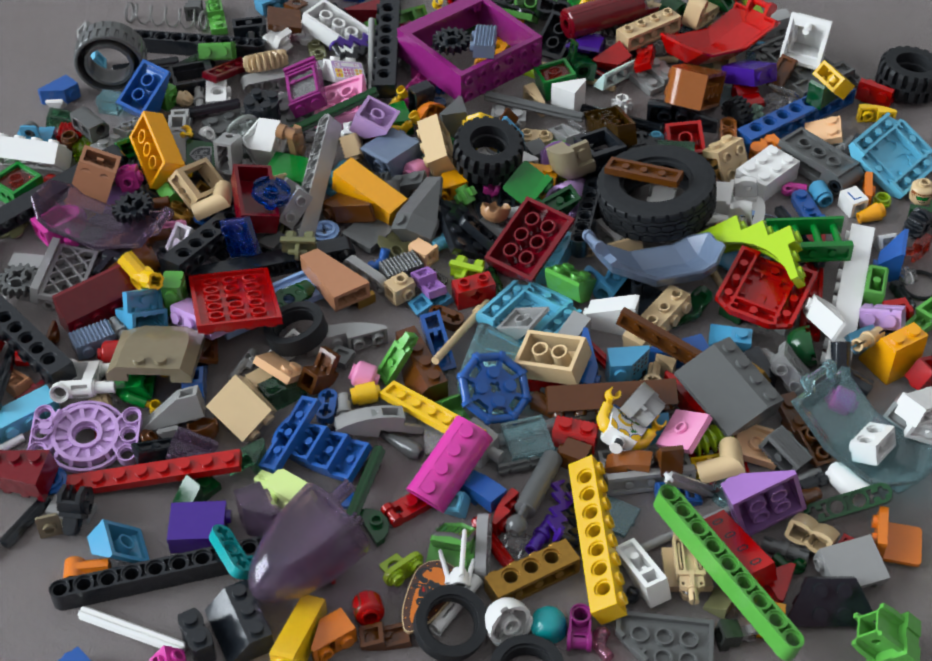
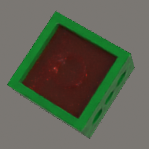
(552, 72)
(17, 180)

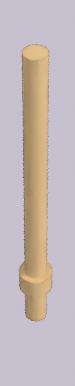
(458, 334)

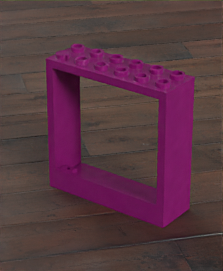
(521, 57)

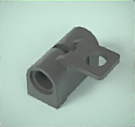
(89, 124)

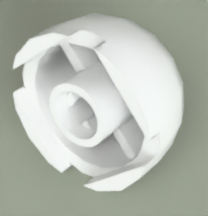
(507, 619)

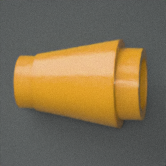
(872, 213)

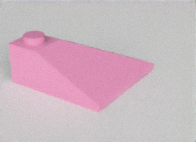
(342, 91)

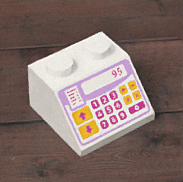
(338, 70)

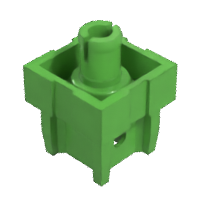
(890, 637)

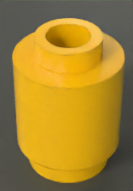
(365, 393)

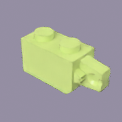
(281, 485)

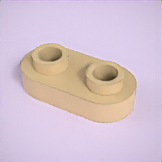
(532, 134)

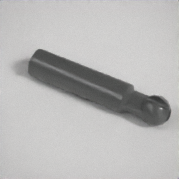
(534, 492)

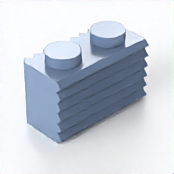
(483, 41)
(88, 339)

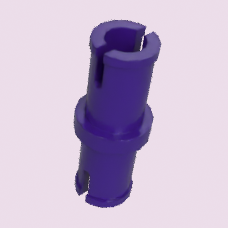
(540, 536)

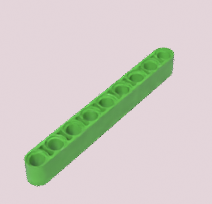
(729, 573)

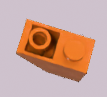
(333, 635)

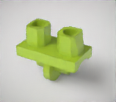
(461, 268)

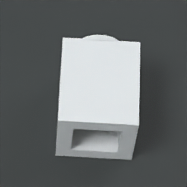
(852, 201)

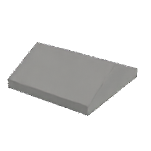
(521, 320)

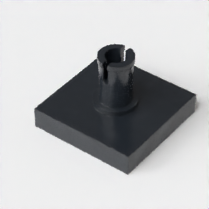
(647, 293)

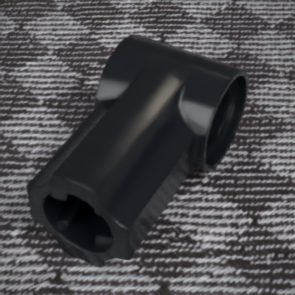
(108, 258)

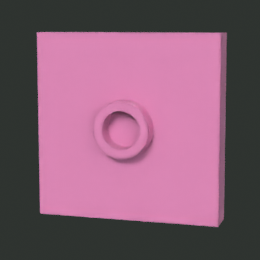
(684, 429)

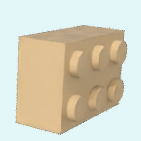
(435, 145)
(554, 357)

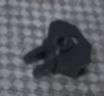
(74, 507)

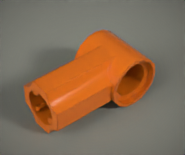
(77, 566)

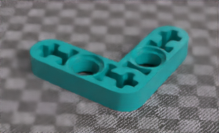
(236, 562)

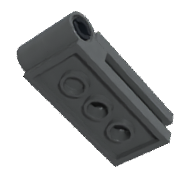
(822, 160)

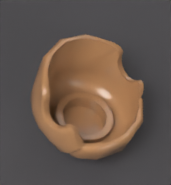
(495, 213)

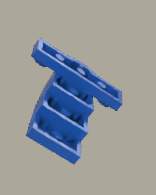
(314, 445)

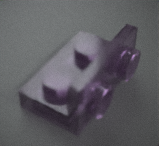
(188, 443)

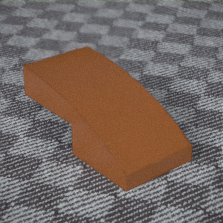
(629, 460)

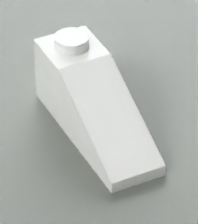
(824, 316)
(644, 573)

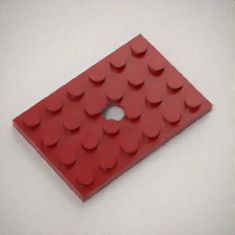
(255, 303)

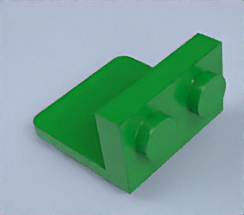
(528, 182)

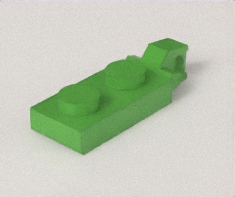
(397, 357)

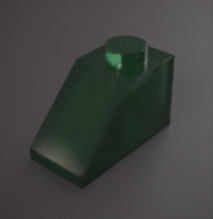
(279, 393)

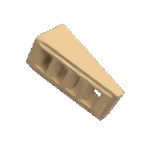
(532, 93)

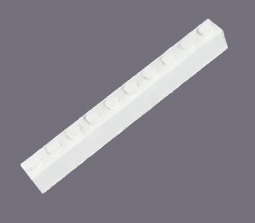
(851, 284)

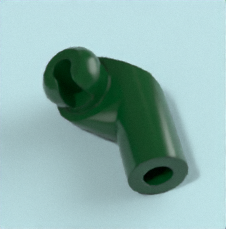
(800, 563)

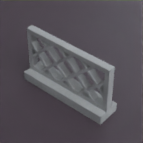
(48, 269)
(637, 481)

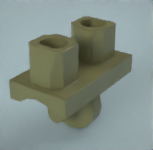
(298, 245)

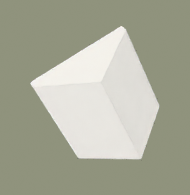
(569, 94)

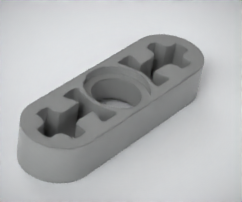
(375, 278)
(483, 545)

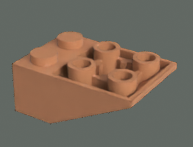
(96, 173)

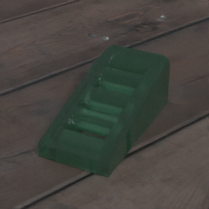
(56, 116)

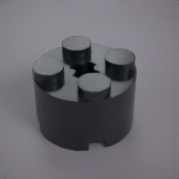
(262, 104)

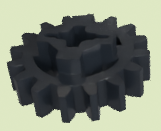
(451, 41)
(132, 207)

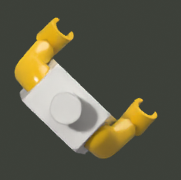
(620, 431)

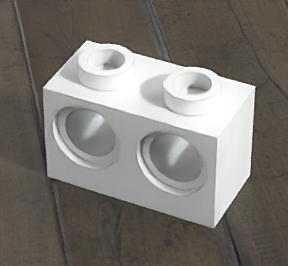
(873, 443)

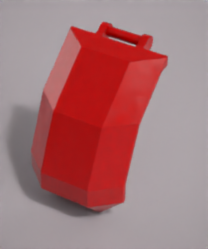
(725, 37)

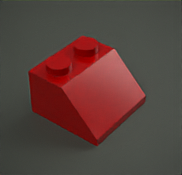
(686, 131)

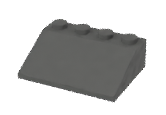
(729, 387)

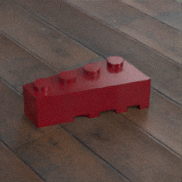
(27, 472)

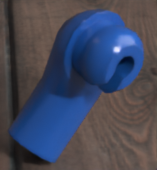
(384, 254)

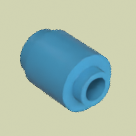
(820, 193)

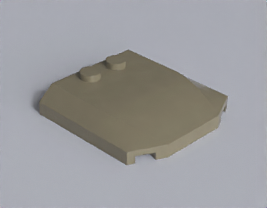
(157, 351)

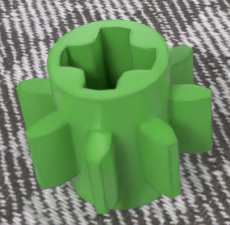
(465, 194)

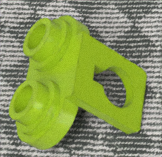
(402, 569)

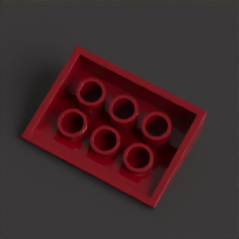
(528, 240)

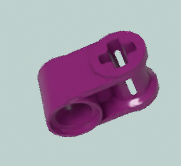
(579, 632)

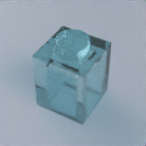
(107, 102)

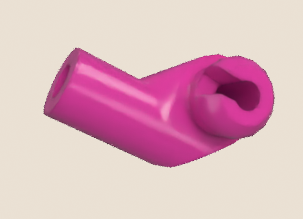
(790, 187)

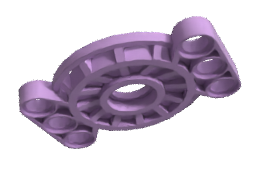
(93, 415)

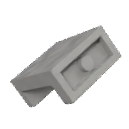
(296, 206)
(853, 558)

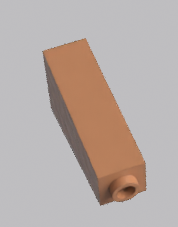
(334, 280)

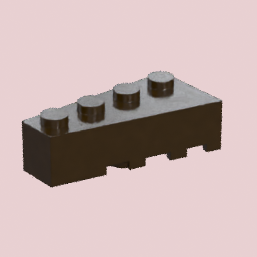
(615, 120)

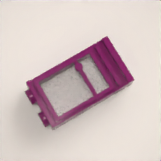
(305, 87)

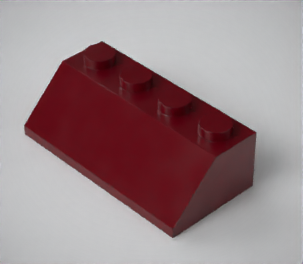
(92, 299)

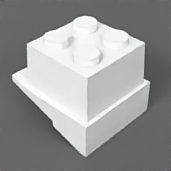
(806, 39)

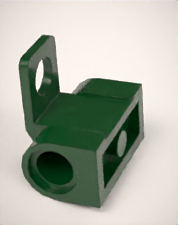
(581, 63)

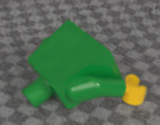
(138, 390)

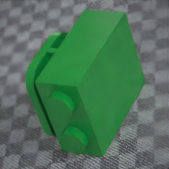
(291, 164)

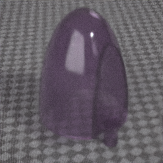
(307, 545)

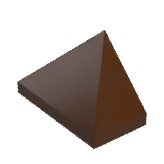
(209, 353)

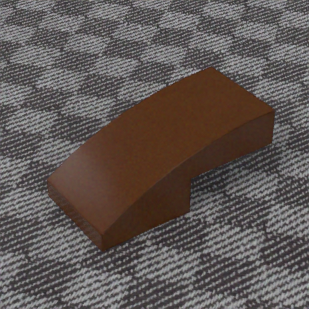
(382, 638)

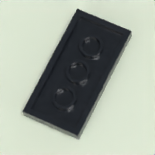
(457, 238)

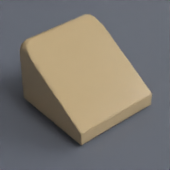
(667, 363)

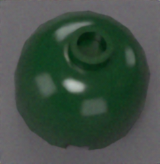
(803, 345)

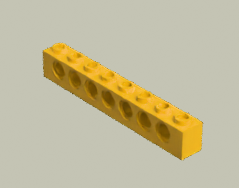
(597, 541)

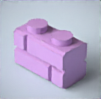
(885, 316)

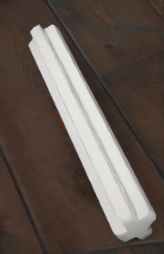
(129, 629)

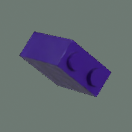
(750, 73)
(192, 523)

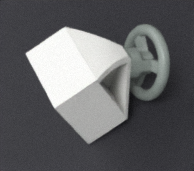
(260, 138)

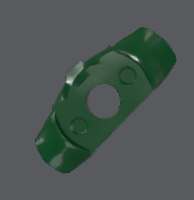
(300, 291)
(700, 299)

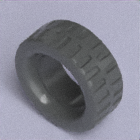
(108, 35)

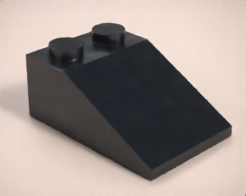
(553, 38)

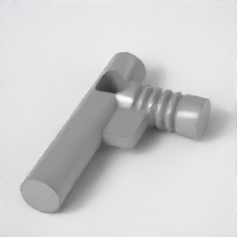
(246, 362)

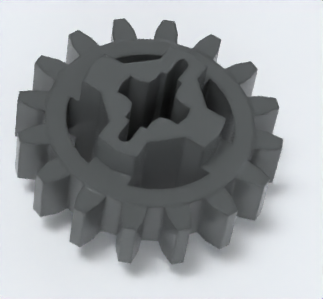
(17, 280)

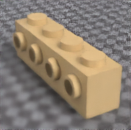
(648, 29)
(663, 312)

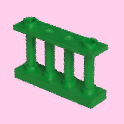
(818, 250)

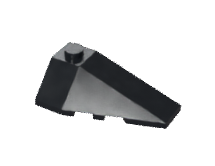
(661, 111)

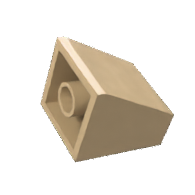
(242, 408)

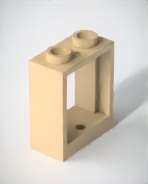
(180, 181)

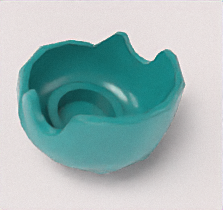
(549, 624)

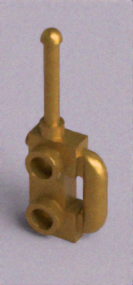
(182, 213)

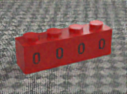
(743, 547)

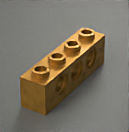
(548, 568)

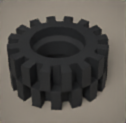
(738, 109)

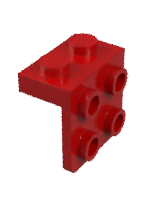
(874, 93)

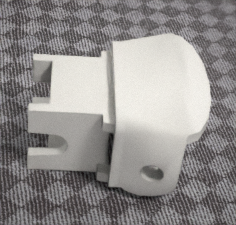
(744, 201)

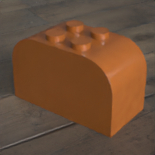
(694, 86)

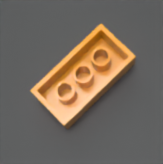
(155, 148)

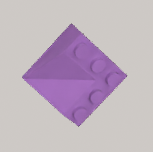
(763, 498)

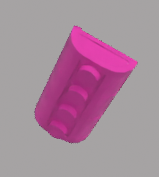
(450, 463)

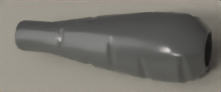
(406, 446)

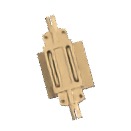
(684, 572)

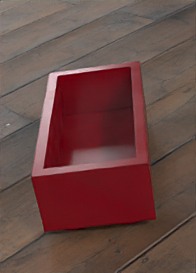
(242, 182)

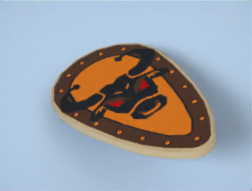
(426, 578)

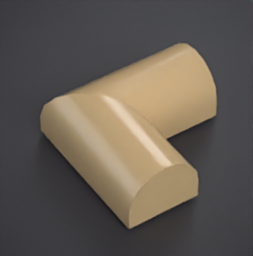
(215, 203)
(727, 465)

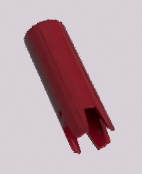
(601, 15)

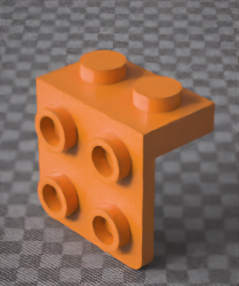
(896, 541)

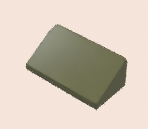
(718, 603)

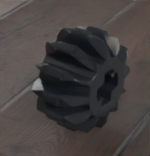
(918, 222)

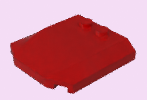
(762, 291)

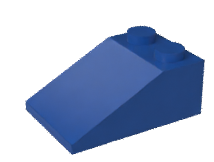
(145, 89)

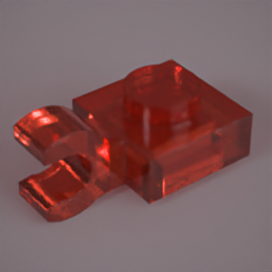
(919, 248)

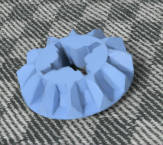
(331, 228)

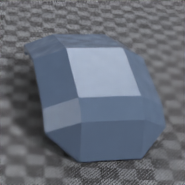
(681, 262)

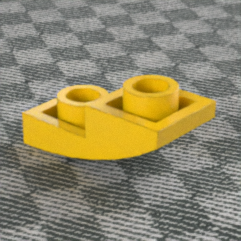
(873, 113)

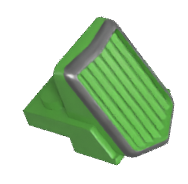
(448, 539)

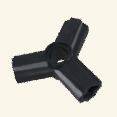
(842, 356)

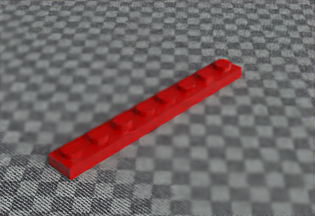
(159, 471)

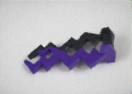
(348, 43)
(564, 505)

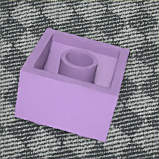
(373, 118)

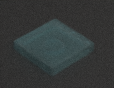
(527, 437)

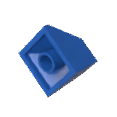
(893, 255)

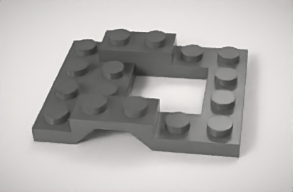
(801, 76)

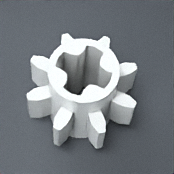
(623, 102)

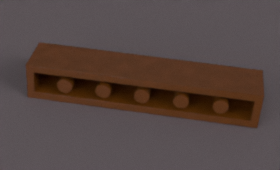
(590, 397)

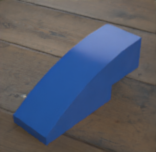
(483, 491)

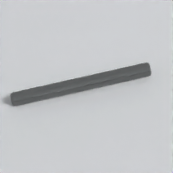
(534, 106)

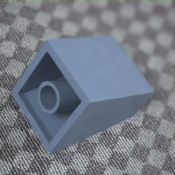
(391, 152)

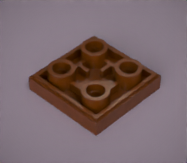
(281, 18)

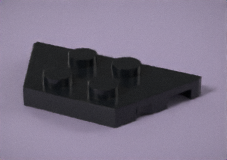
(828, 602)

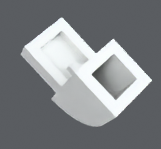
(278, 40)

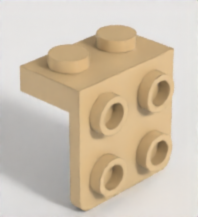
(729, 154)

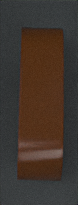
(451, 318)

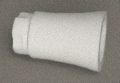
(846, 480)

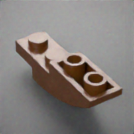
(795, 424)

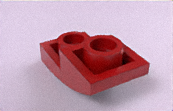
(504, 511)

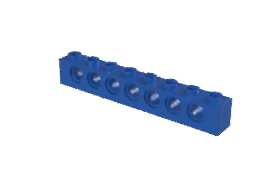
(789, 118)

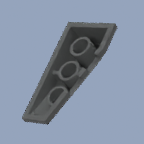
(420, 212)

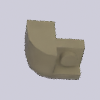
(571, 161)

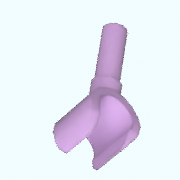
(47, 427)

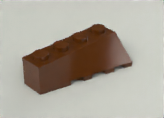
(419, 371)

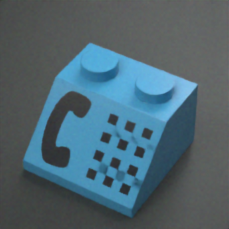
(626, 363)

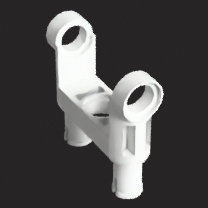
(90, 384)

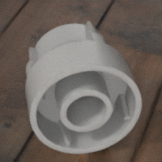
(643, 405)

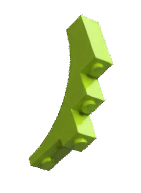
(779, 245)

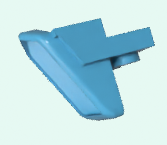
(142, 308)

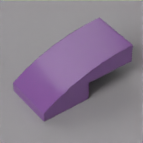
(428, 283)

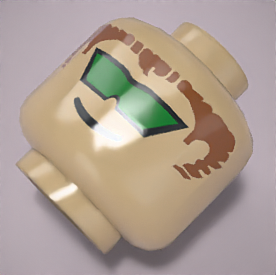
(921, 191)

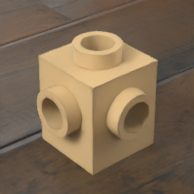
(399, 288)

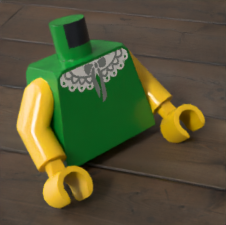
(405, 119)

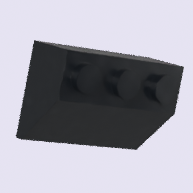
(239, 623)

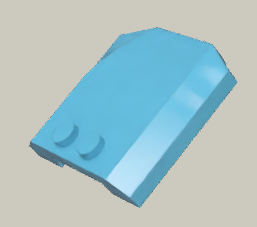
(893, 155)
(529, 295)

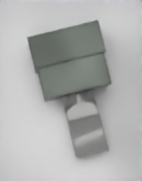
(730, 634)

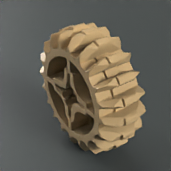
(265, 61)

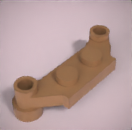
(294, 138)

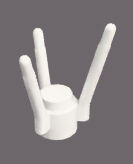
(459, 575)

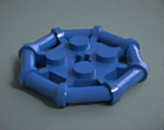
(502, 379)

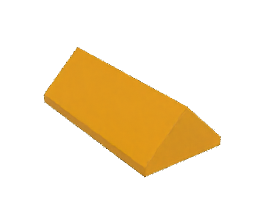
(361, 183)

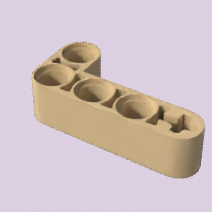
(699, 13)

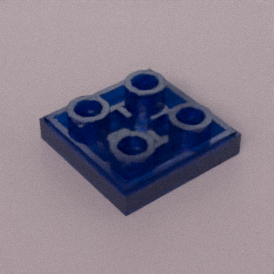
(240, 236)

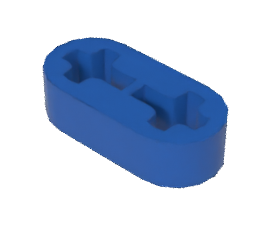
(331, 407)

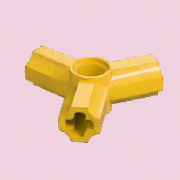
(140, 275)

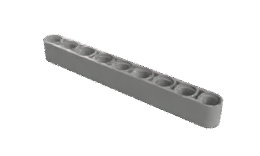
(319, 171)

